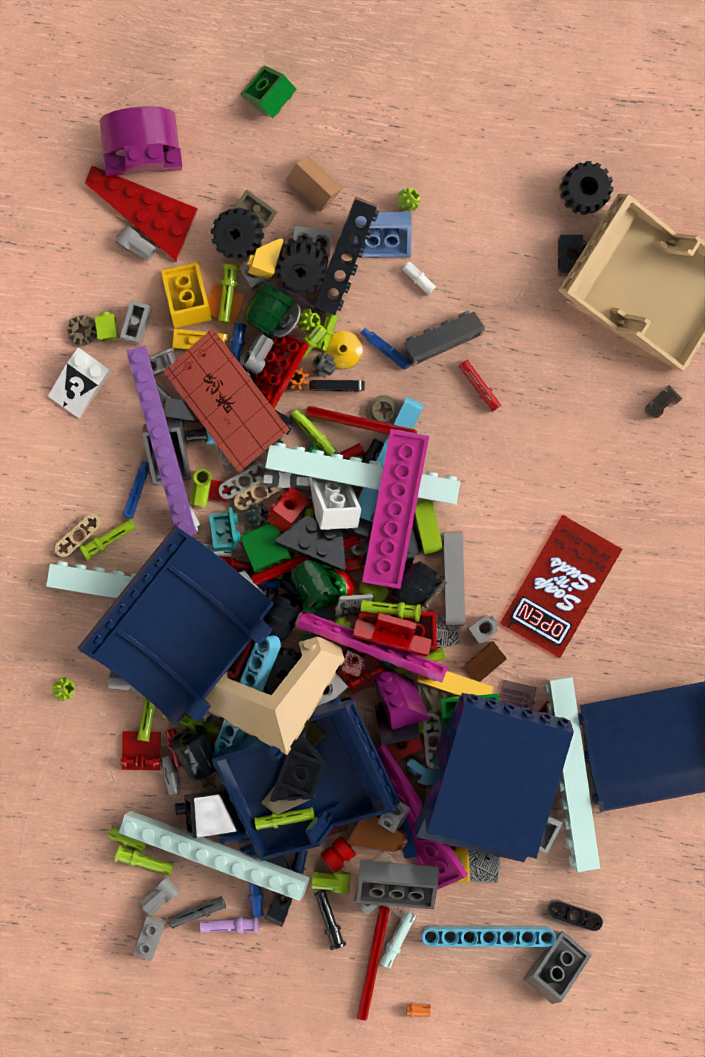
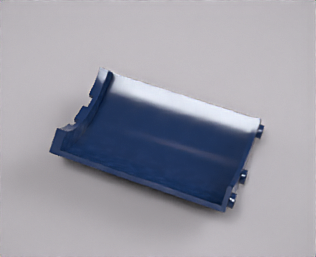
(646, 746)

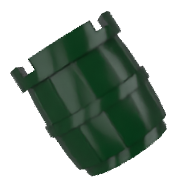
(266, 308)
(313, 586)

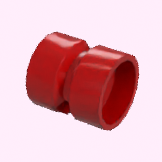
(338, 854)

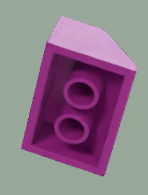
(400, 699)

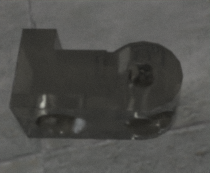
(661, 401)

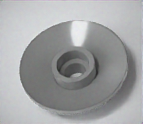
(289, 321)

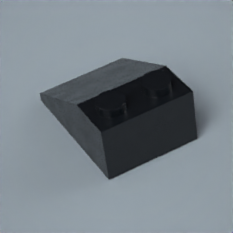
(388, 735)

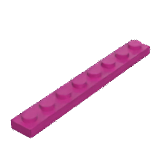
(399, 658)

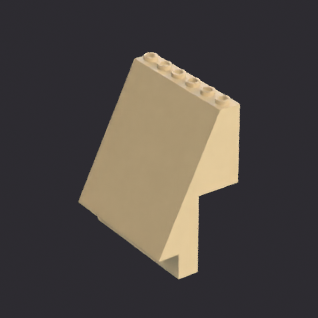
(643, 282)

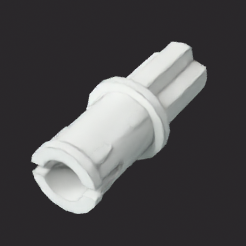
(418, 278)

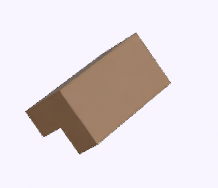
(314, 183)

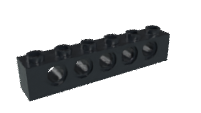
(359, 208)

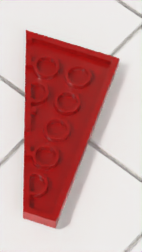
(151, 212)

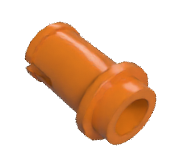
(418, 1010)

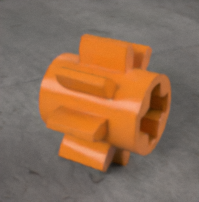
(302, 380)

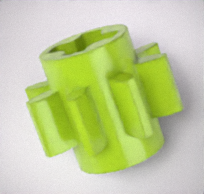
(408, 199)
(308, 320)
(63, 689)

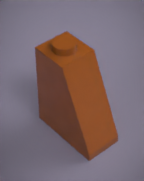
(373, 835)

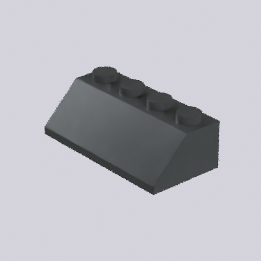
(443, 338)
(397, 884)

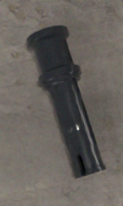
(332, 928)

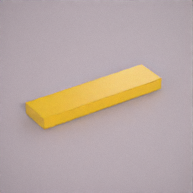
(456, 685)

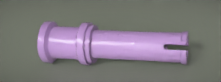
(236, 925)

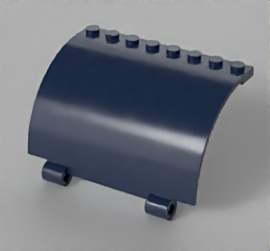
(179, 626)

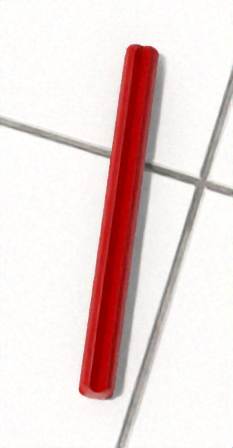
(354, 421)
(287, 566)
(373, 963)

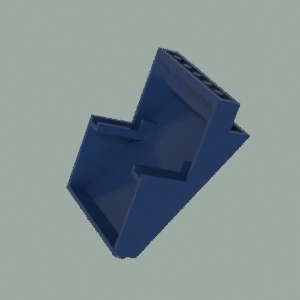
(495, 778)
(349, 790)

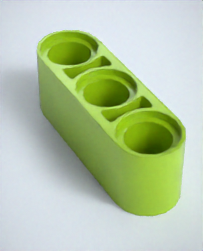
(428, 526)

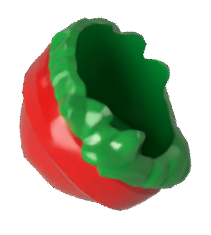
(343, 583)

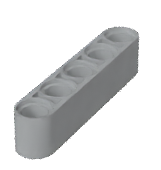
(454, 575)

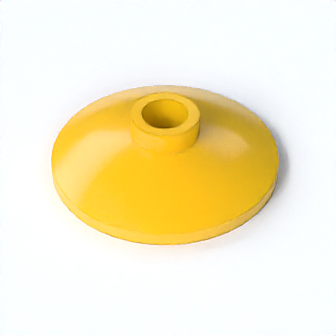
(353, 353)

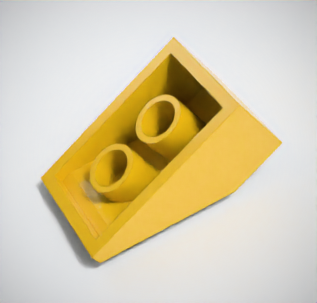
(186, 295)

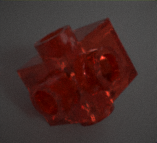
(352, 664)

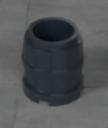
(416, 584)
(282, 614)
(194, 752)

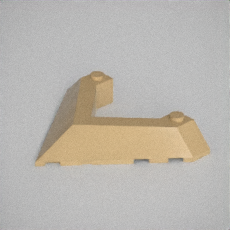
(280, 716)

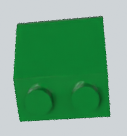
(269, 91)

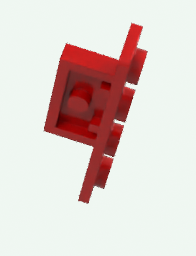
(393, 633)

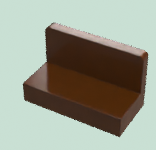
(485, 662)

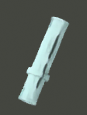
(395, 943)

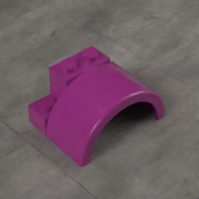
(141, 136)

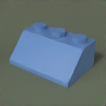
(389, 235)

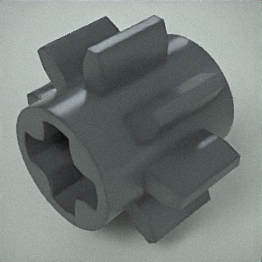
(324, 365)
(257, 514)

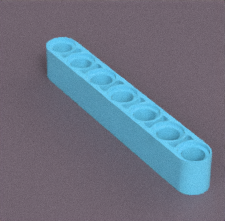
(406, 418)
(256, 671)
(496, 941)

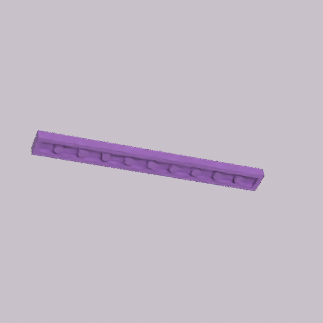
(161, 439)

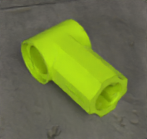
(200, 490)
(337, 882)

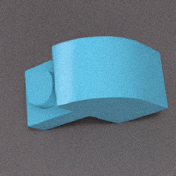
(427, 775)

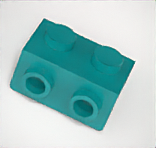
(223, 530)

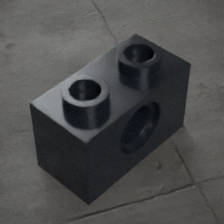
(566, 244)

